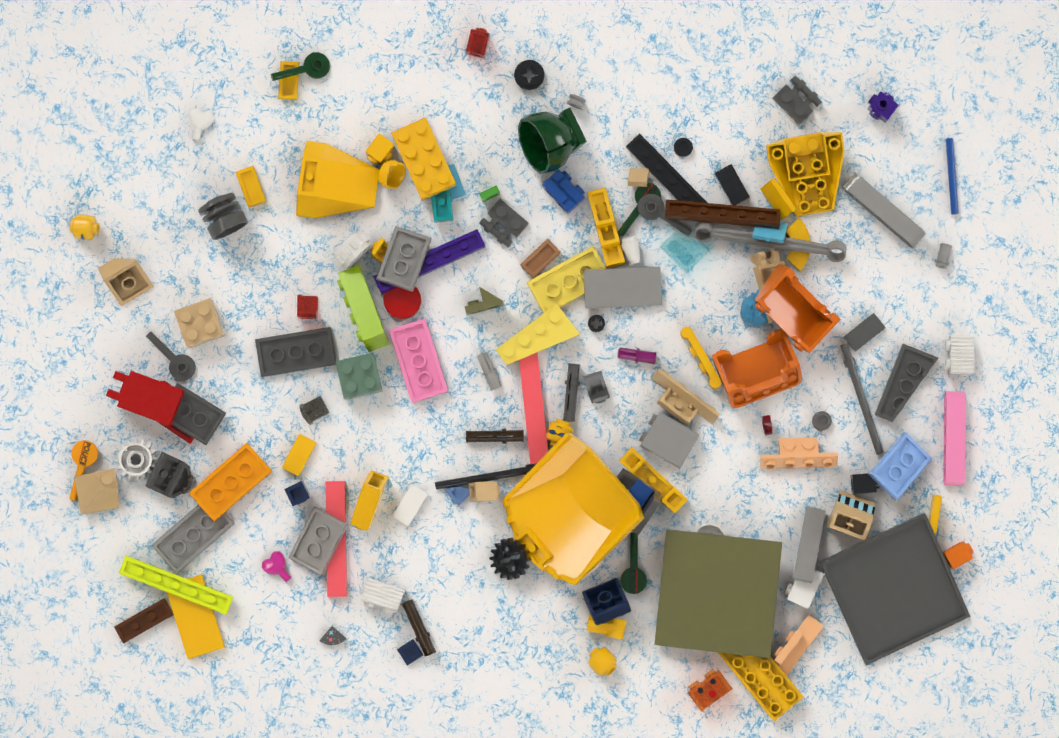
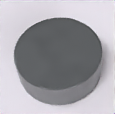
(821, 421)

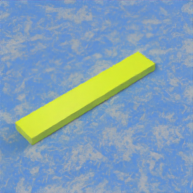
(176, 585)

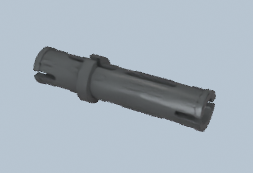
(571, 392)

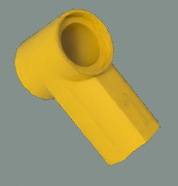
(613, 628)

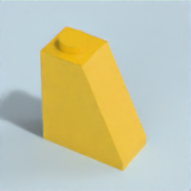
(369, 500)

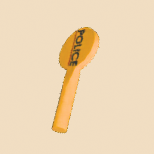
(83, 454)

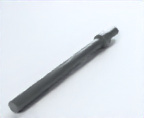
(850, 363)

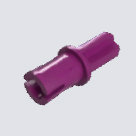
(637, 355)

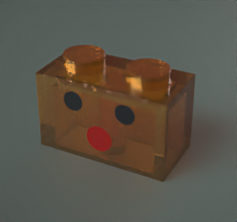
(709, 689)

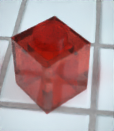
(478, 43)

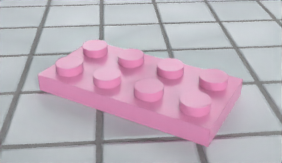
(418, 360)

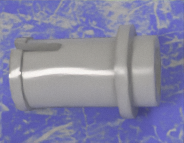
(943, 256)

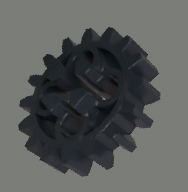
(506, 568)

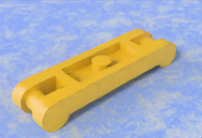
(697, 350)

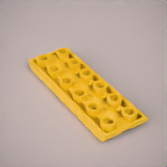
(765, 682)

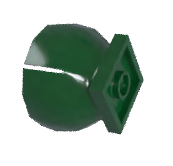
(549, 139)

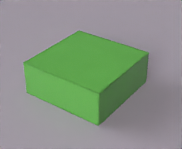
(489, 193)

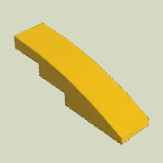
(606, 228)

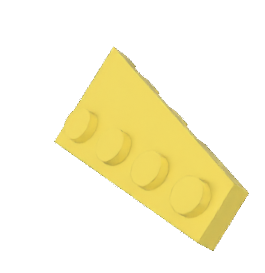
(544, 332)

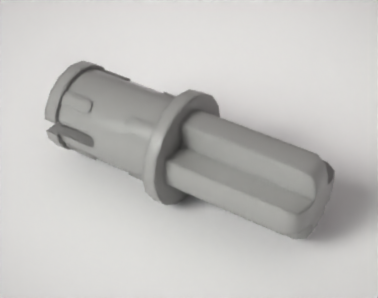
(489, 371)

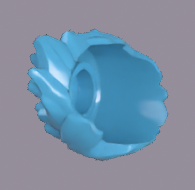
(750, 314)

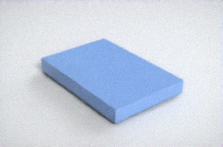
(900, 466)

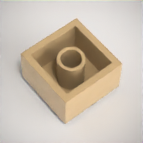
(199, 323)

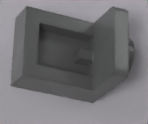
(596, 387)

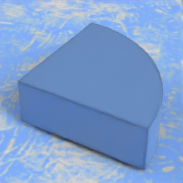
(458, 493)

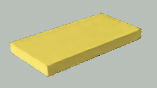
(564, 281)

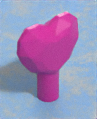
(276, 565)

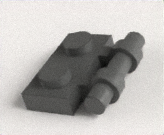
(793, 104)
(508, 219)

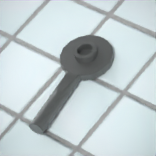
(652, 207)
(181, 366)

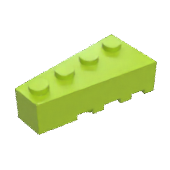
(363, 309)

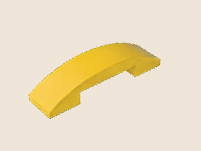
(643, 470)

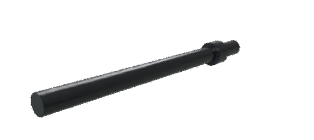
(484, 477)

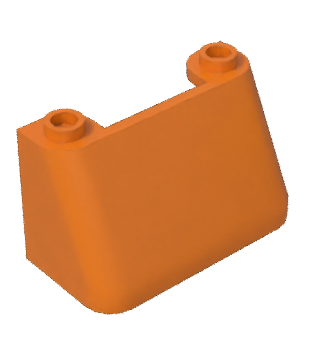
(795, 309)
(758, 370)

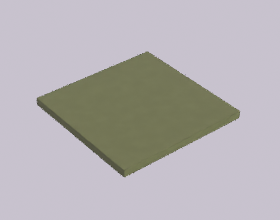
(718, 593)

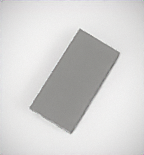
(622, 287)
(190, 538)

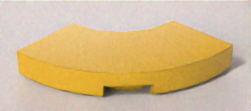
(798, 231)

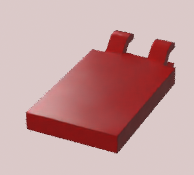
(147, 397)

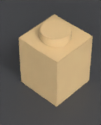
(484, 491)

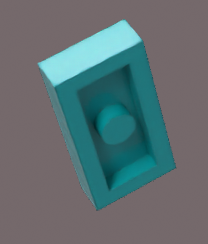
(442, 207)

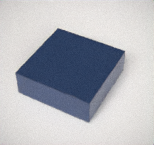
(410, 652)

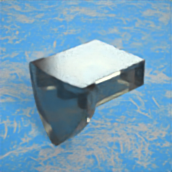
(313, 410)

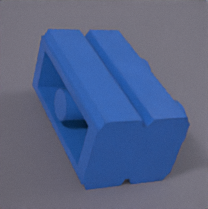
(563, 191)

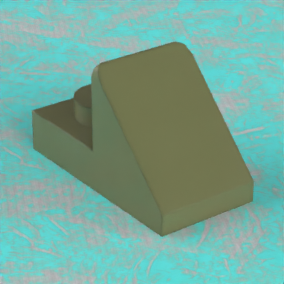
(489, 302)

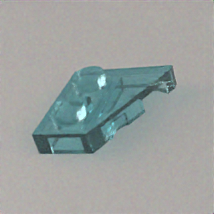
(685, 250)

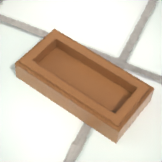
(540, 258)

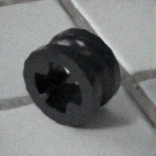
(592, 318)

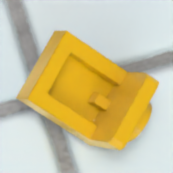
(378, 250)

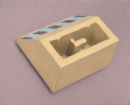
(852, 515)

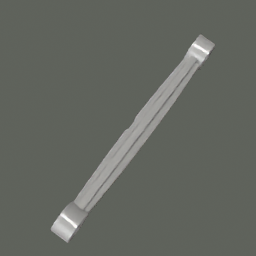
(789, 243)

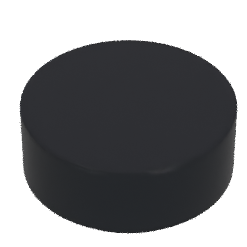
(683, 147)

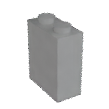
(668, 439)

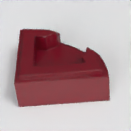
(767, 425)

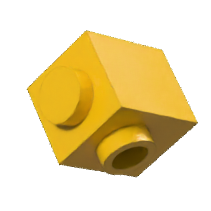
(380, 150)

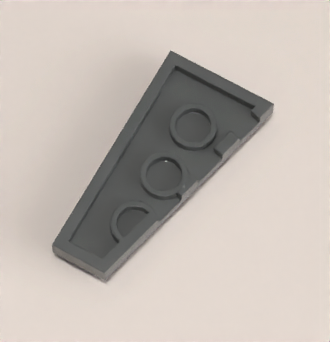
(906, 375)

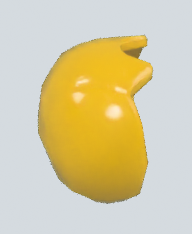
(391, 174)

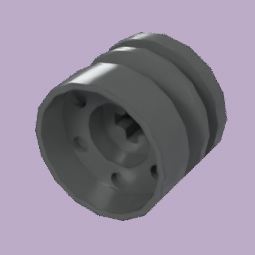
(224, 218)

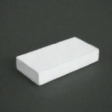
(410, 505)

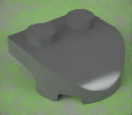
(170, 476)

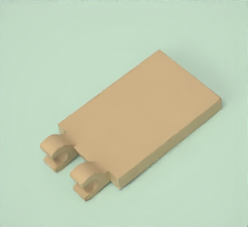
(764, 269)

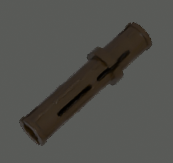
(517, 436)
(421, 633)

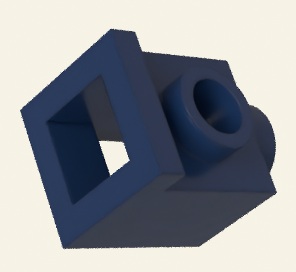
(297, 493)

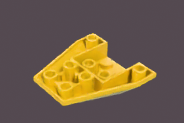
(808, 169)
(334, 182)

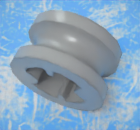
(576, 101)

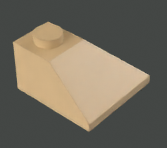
(125, 279)
(97, 491)

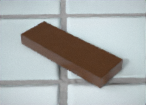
(143, 620)

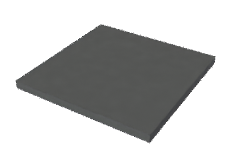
(894, 589)

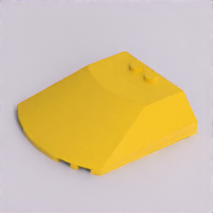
(570, 511)

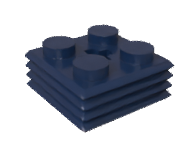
(606, 601)

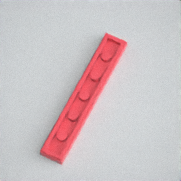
(533, 408)
(337, 566)

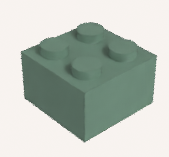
(358, 376)

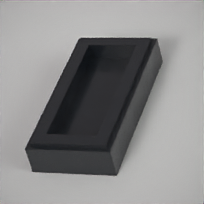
(732, 185)

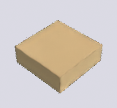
(638, 177)

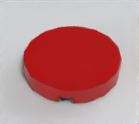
(402, 303)

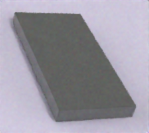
(295, 352)

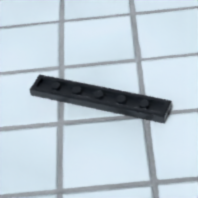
(663, 170)

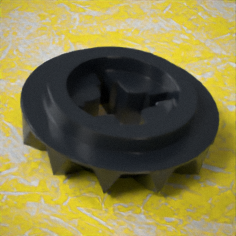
(535, 68)

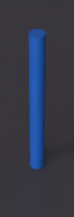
(952, 176)

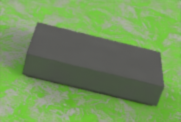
(864, 332)

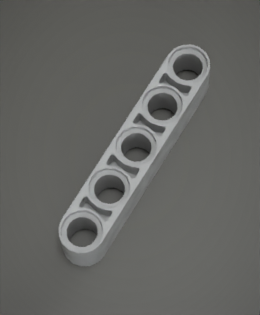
(883, 210)

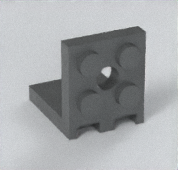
(649, 506)

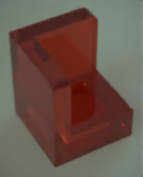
(307, 307)

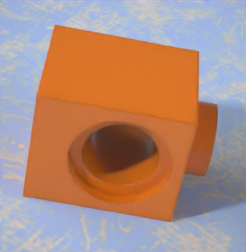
(958, 554)

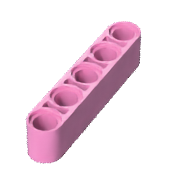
(954, 438)

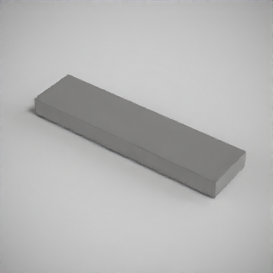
(809, 545)

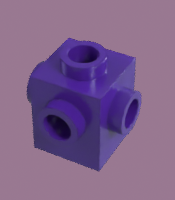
(882, 99)

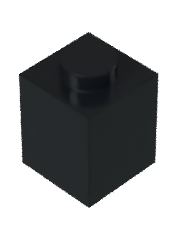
(863, 484)

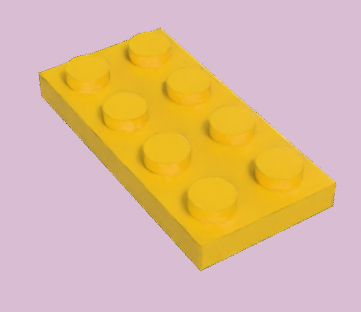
(423, 159)

